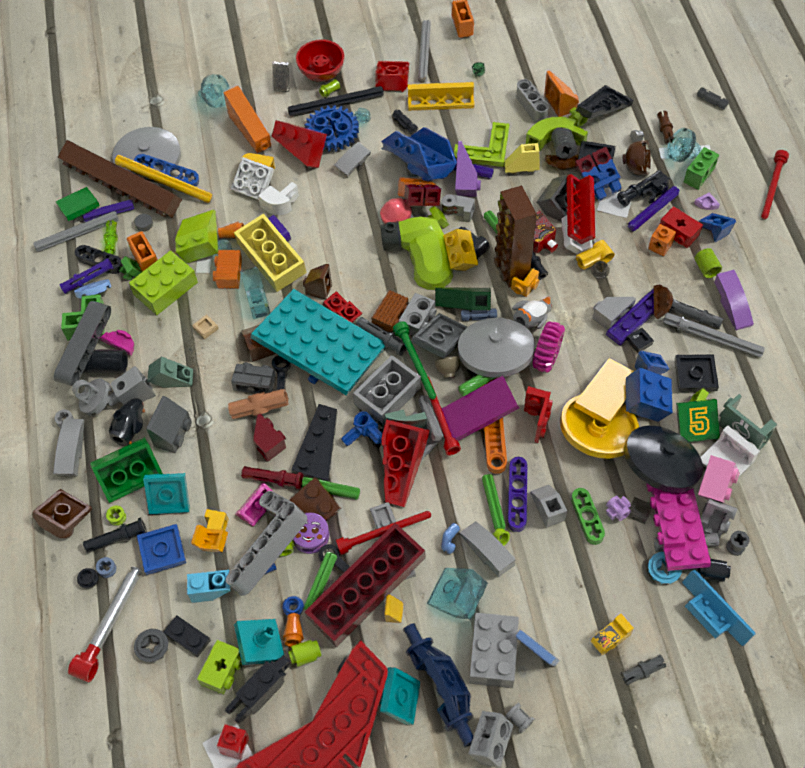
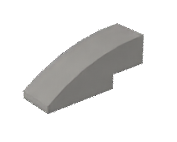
(69, 448)
(488, 548)

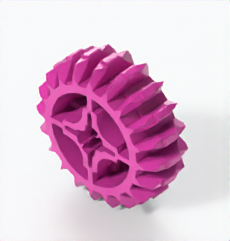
(548, 346)

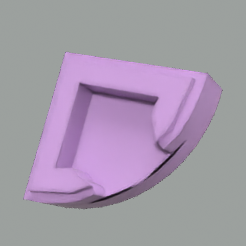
(707, 202)

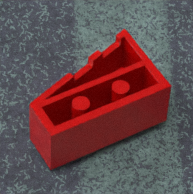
(300, 141)

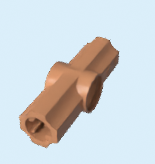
(258, 403)

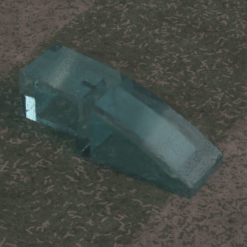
(255, 292)

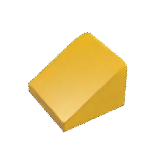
(393, 609)

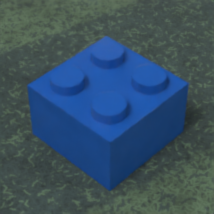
(649, 395)

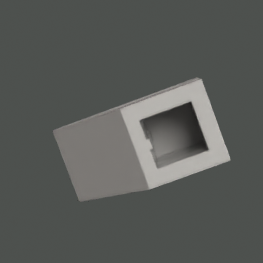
(549, 505)

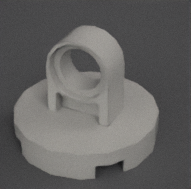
(93, 397)

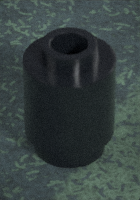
(717, 571)

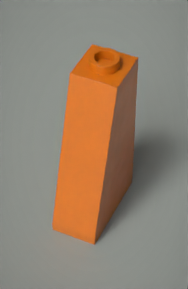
(246, 119)

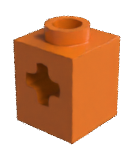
(663, 236)

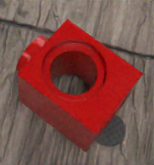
(232, 742)

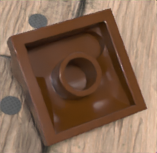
(61, 514)

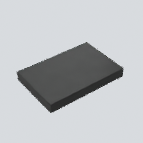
(439, 335)

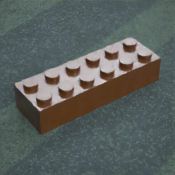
(514, 234)

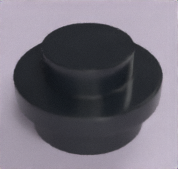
(87, 578)

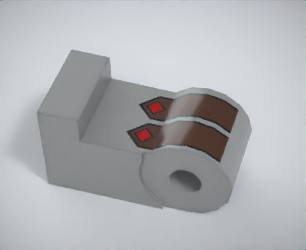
(458, 206)

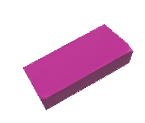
(251, 510)

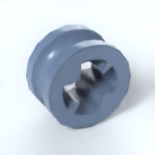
(109, 562)

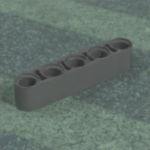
(82, 343)

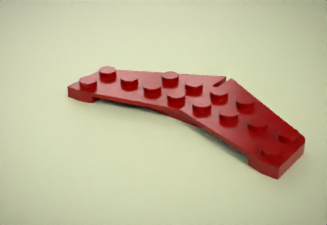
(340, 723)

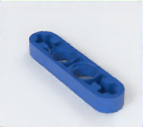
(168, 167)

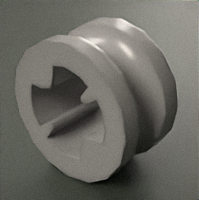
(60, 414)

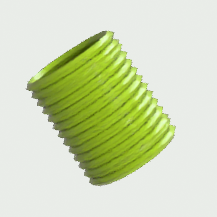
(708, 263)

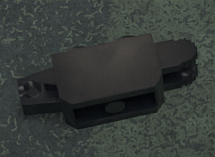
(259, 688)

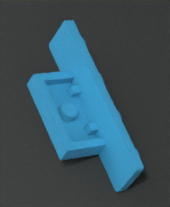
(714, 611)

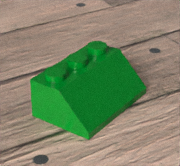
(125, 469)

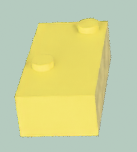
(270, 252)

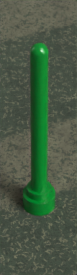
(402, 331)

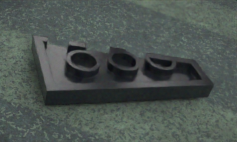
(603, 102)
(317, 448)

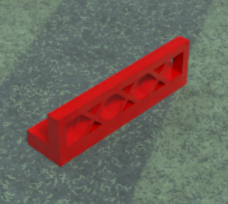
(583, 208)

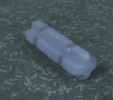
(478, 314)

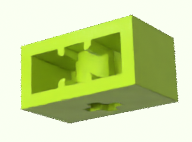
(220, 655)

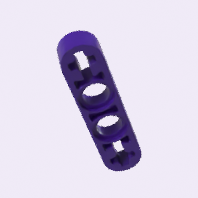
(517, 494)

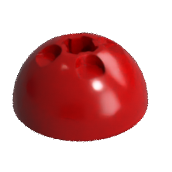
(320, 60)

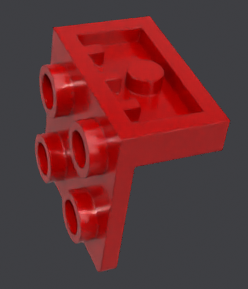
(538, 403)

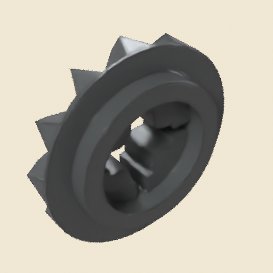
(143, 641)

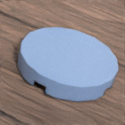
(93, 288)

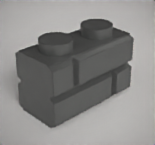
(253, 378)

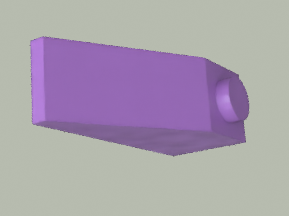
(466, 175)

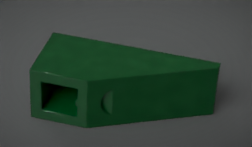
(463, 298)

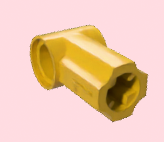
(599, 252)

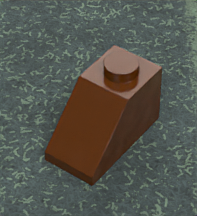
(318, 282)

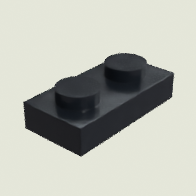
(187, 636)

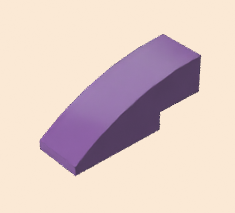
(734, 299)

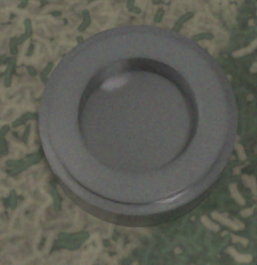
(143, 222)

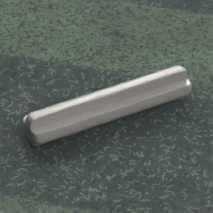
(432, 422)

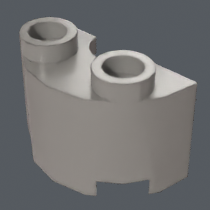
(716, 517)

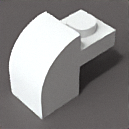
(278, 202)

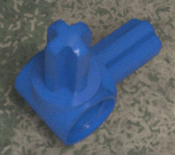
(365, 426)

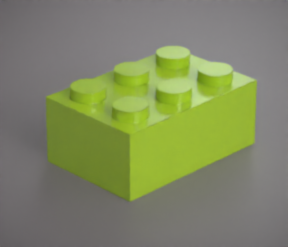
(163, 282)

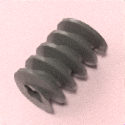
(564, 143)

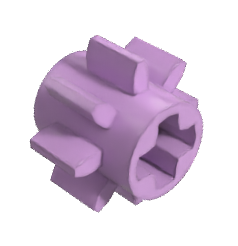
(618, 508)

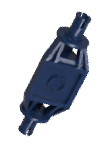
(448, 682)

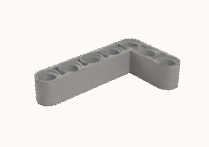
(269, 545)

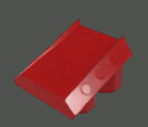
(392, 75)

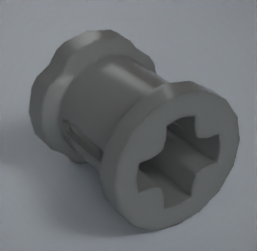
(738, 542)

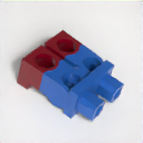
(603, 171)

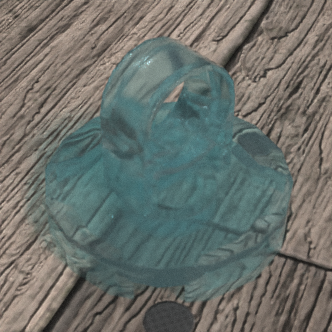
(212, 90)
(683, 145)

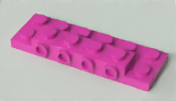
(679, 529)

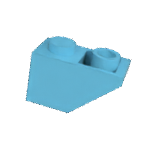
(207, 585)

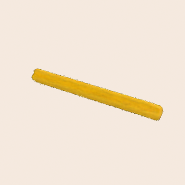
(163, 178)

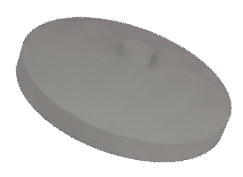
(149, 141)
(496, 347)

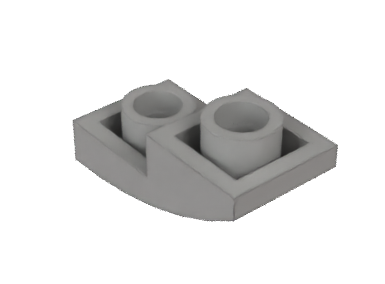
(352, 158)

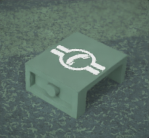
(746, 428)

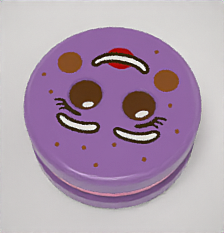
(312, 535)

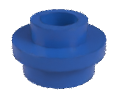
(293, 600)

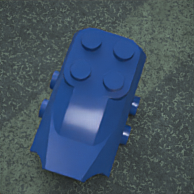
(424, 152)

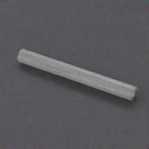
(424, 51)
(75, 231)

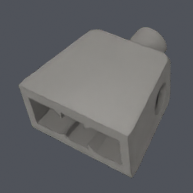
(129, 386)

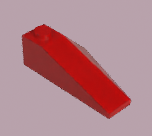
(402, 453)

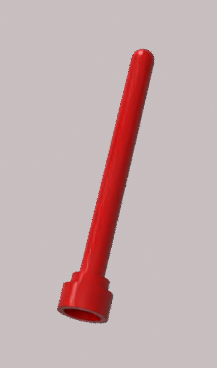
(780, 158)
(451, 445)
(346, 544)

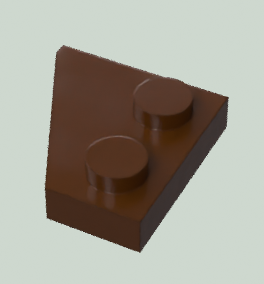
(316, 499)

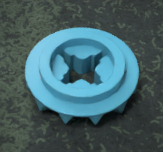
(656, 563)

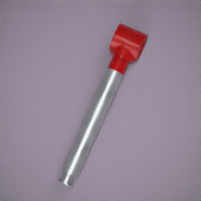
(86, 664)

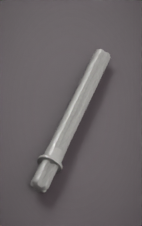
(713, 335)

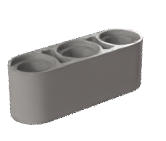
(532, 100)

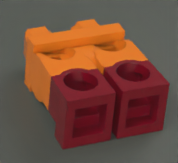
(419, 192)

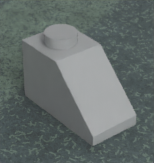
(612, 310)

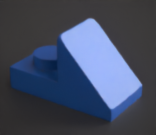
(719, 225)

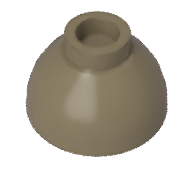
(448, 366)

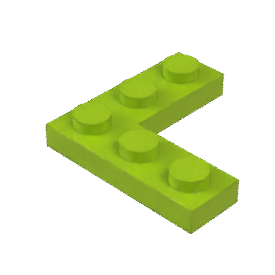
(497, 148)

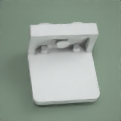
(733, 448)

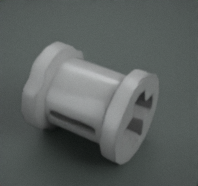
(519, 718)

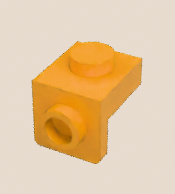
(526, 286)
(209, 539)

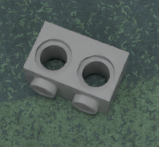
(414, 315)
(491, 739)

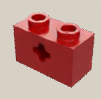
(686, 227)

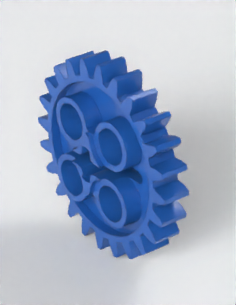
(341, 122)

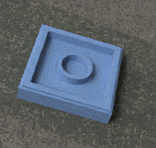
(537, 648)

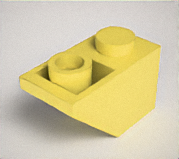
(523, 159)

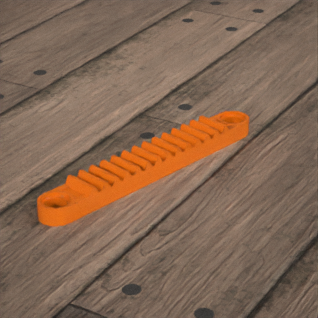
(495, 444)

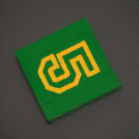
(698, 420)

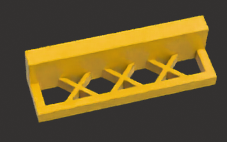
(441, 92)

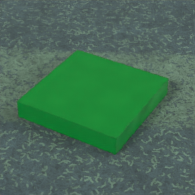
(77, 203)

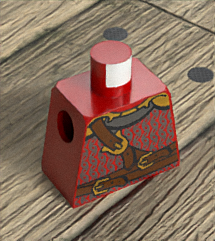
(544, 234)

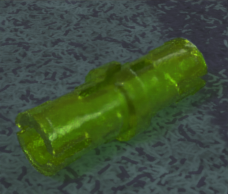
(110, 237)

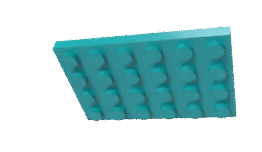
(319, 341)

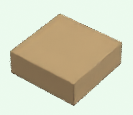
(205, 327)

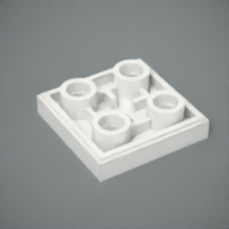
(251, 178)

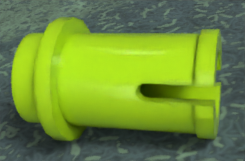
(326, 90)

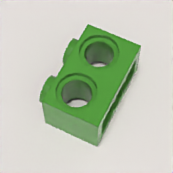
(701, 168)

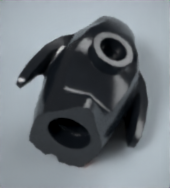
(127, 422)

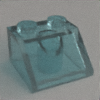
(458, 592)

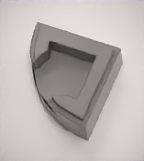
(636, 135)

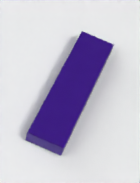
(632, 319)

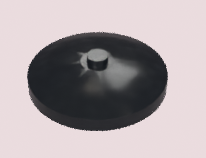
(663, 459)

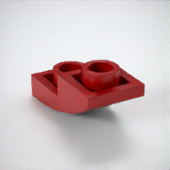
(341, 307)

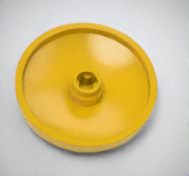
(593, 435)

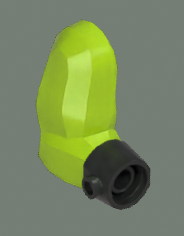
(425, 246)

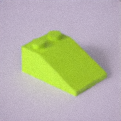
(197, 237)

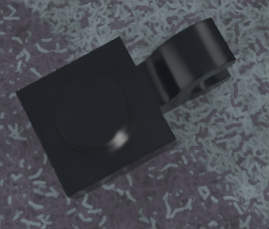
(658, 187)

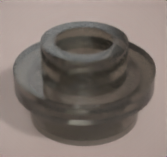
(600, 265)

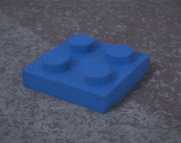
(161, 549)

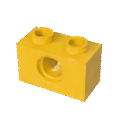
(460, 250)

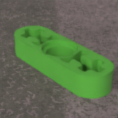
(585, 524)

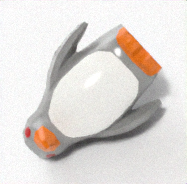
(532, 312)

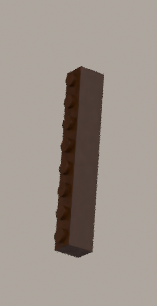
(120, 179)

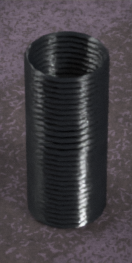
(107, 362)

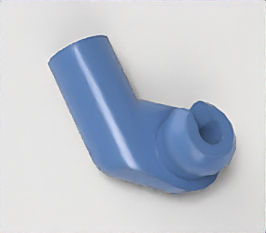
(446, 544)

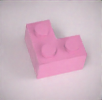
(718, 478)

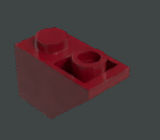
(267, 439)

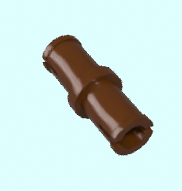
(665, 126)

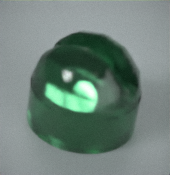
(478, 68)

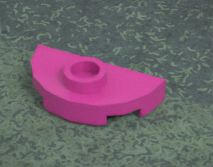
(120, 340)

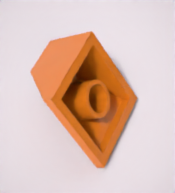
(559, 95)

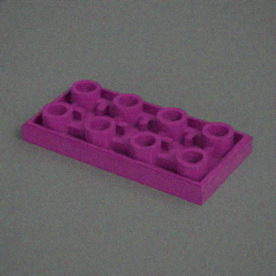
(479, 408)

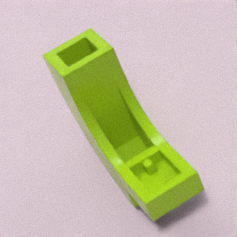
(542, 131)

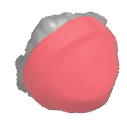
(395, 210)

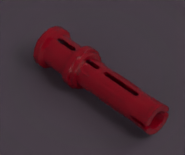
(280, 478)

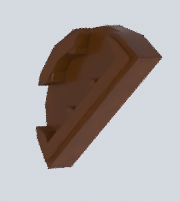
(562, 164)
(662, 300)

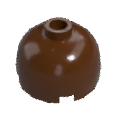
(638, 158)

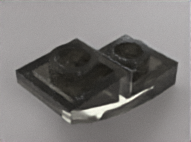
(280, 76)

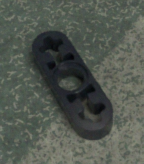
(94, 253)

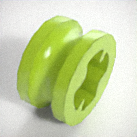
(112, 520)

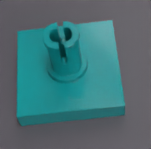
(166, 493)
(258, 641)
(400, 696)

